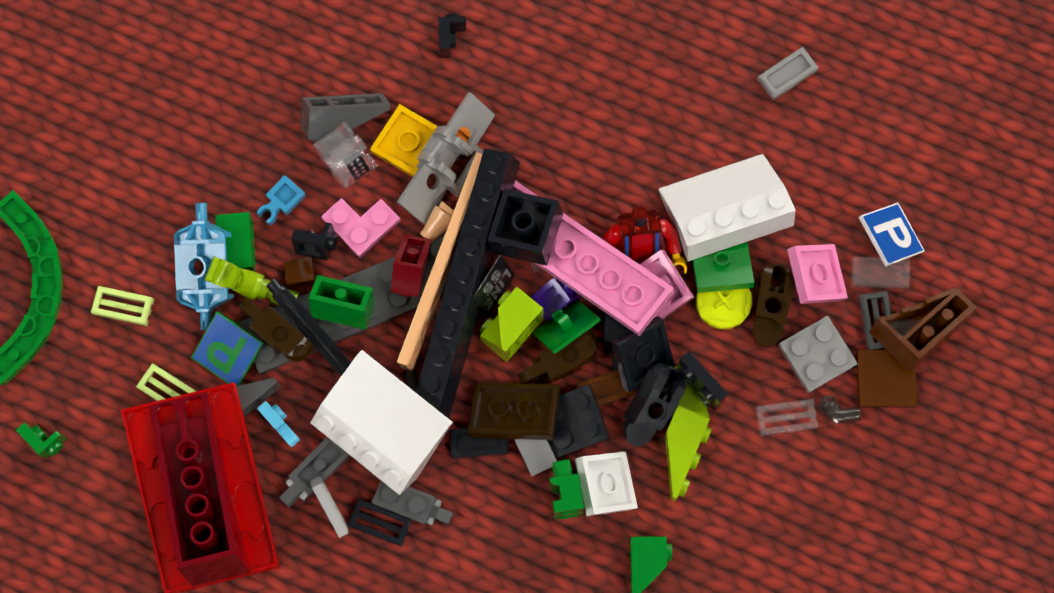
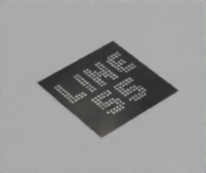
(494, 285)

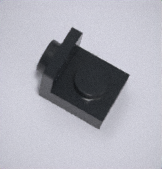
(447, 32)
(315, 245)

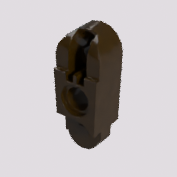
(770, 326)
(277, 332)
(569, 360)

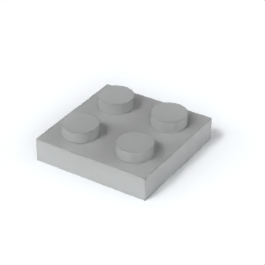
(817, 354)

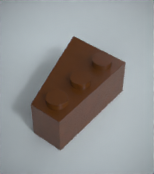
(923, 327)

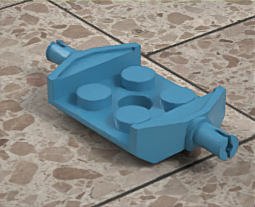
(199, 242)

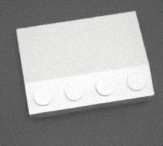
(728, 206)
(381, 422)

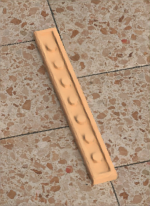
(438, 275)

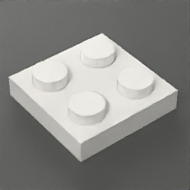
(606, 483)

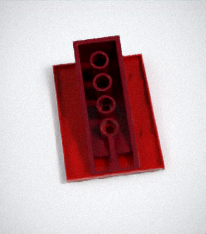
(200, 488)

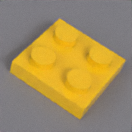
(403, 140)

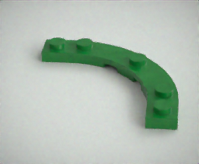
(45, 291)

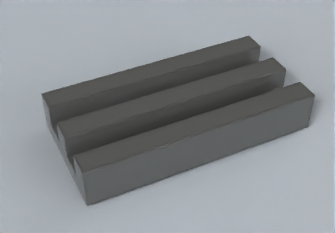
(875, 312)

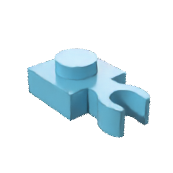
(275, 418)

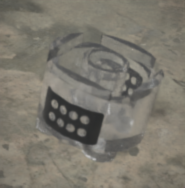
(345, 155)

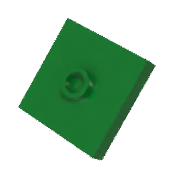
(724, 270)

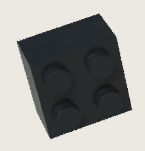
(525, 227)

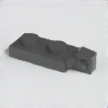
(320, 463)
(412, 504)

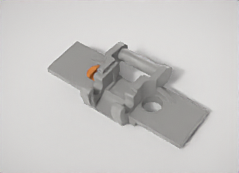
(440, 153)

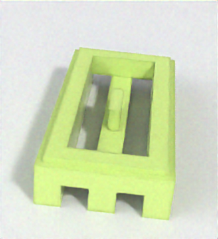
(146, 311)
(147, 378)

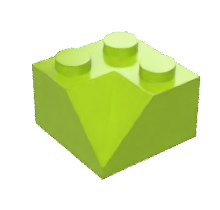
(515, 322)

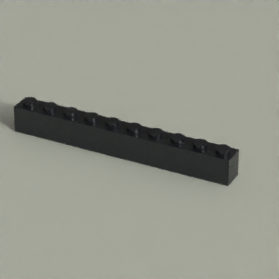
(468, 271)

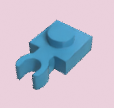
(283, 198)

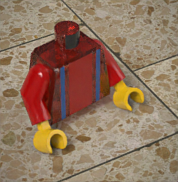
(643, 235)

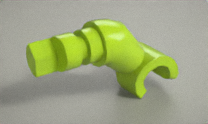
(243, 281)

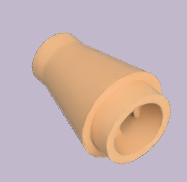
(437, 222)

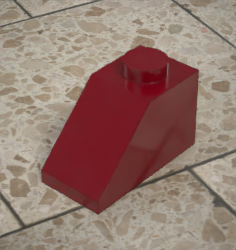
(410, 265)

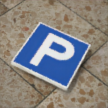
(891, 234)

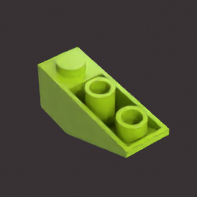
(682, 441)

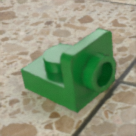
(36, 439)

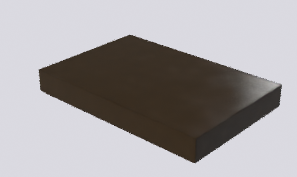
(514, 411)

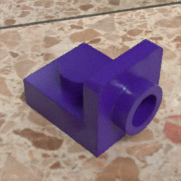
(553, 297)

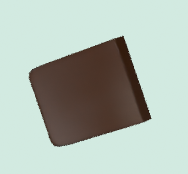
(299, 272)

